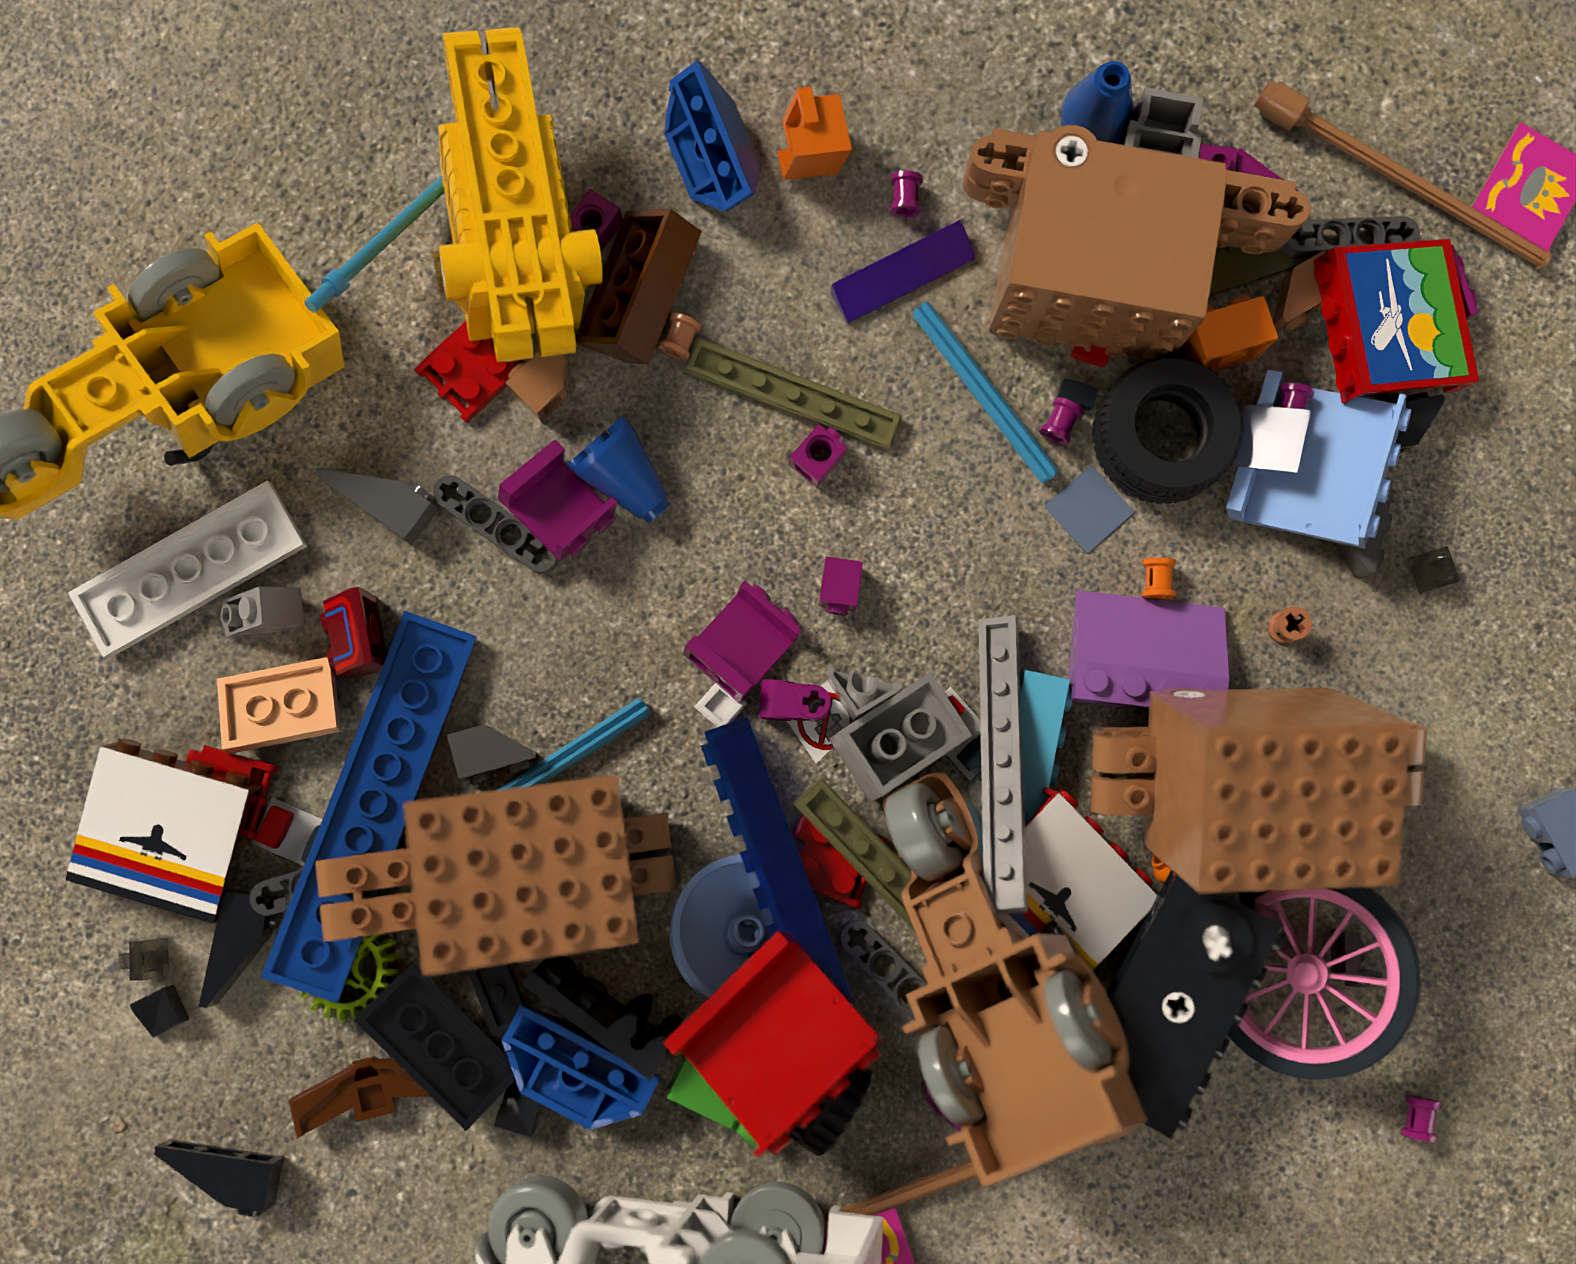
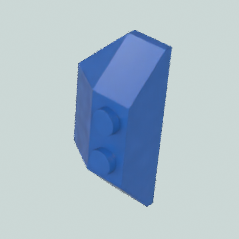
(709, 140)
(573, 1071)

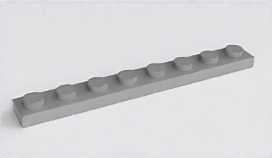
(1002, 765)

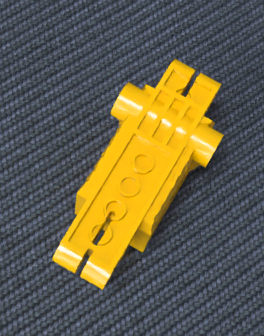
(513, 245)

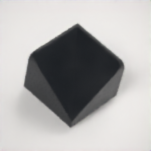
(160, 1010)
(518, 1112)

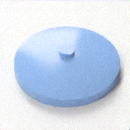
(716, 925)

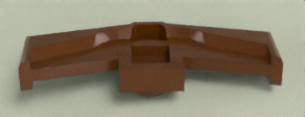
(364, 1086)

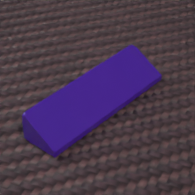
(902, 271)

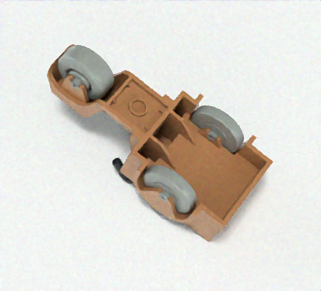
(1009, 1023)

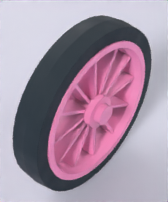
(1310, 974)

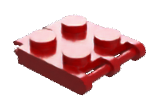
(468, 370)
(255, 768)
(826, 867)

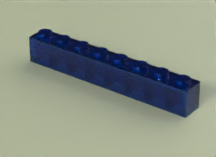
(769, 844)

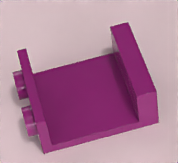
(555, 503)
(743, 641)

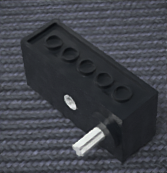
(1212, 956)

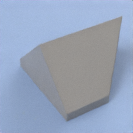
(859, 692)

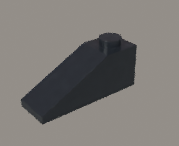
(236, 942)
(228, 1175)

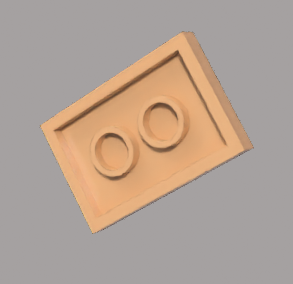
(278, 705)

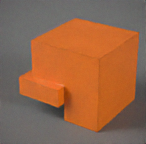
(814, 136)

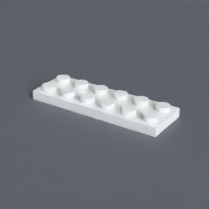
(187, 569)

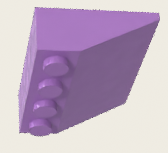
(1142, 646)

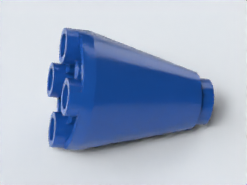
(1101, 102)
(622, 471)

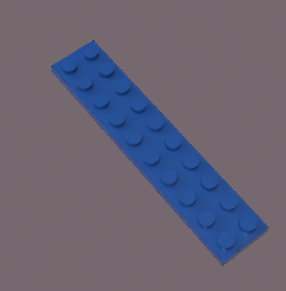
(368, 800)

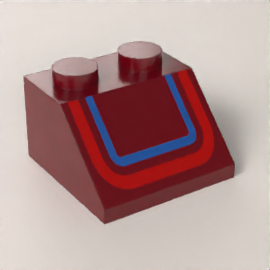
(354, 633)

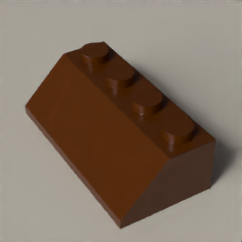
(638, 285)

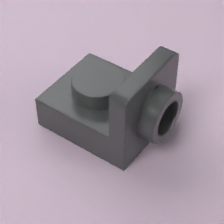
(1346, 943)

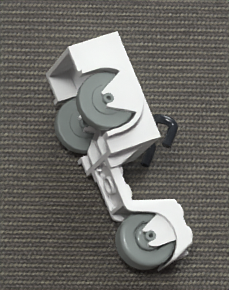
(773, 1224)

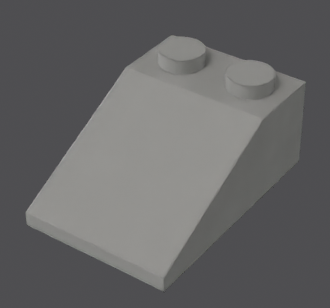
(900, 737)

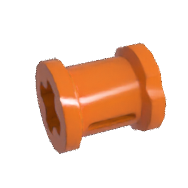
(1159, 578)

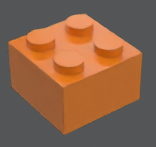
(1231, 334)

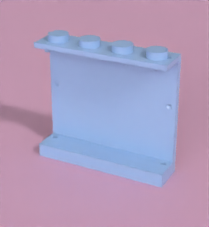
(1337, 474)

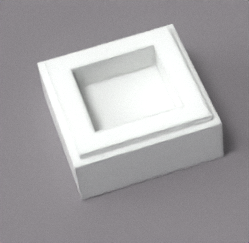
(719, 706)

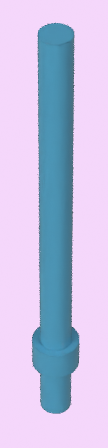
(338, 280)

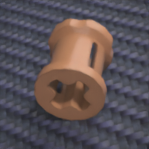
(679, 336)
(1299, 629)

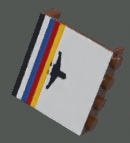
(160, 829)

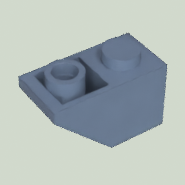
(1552, 825)

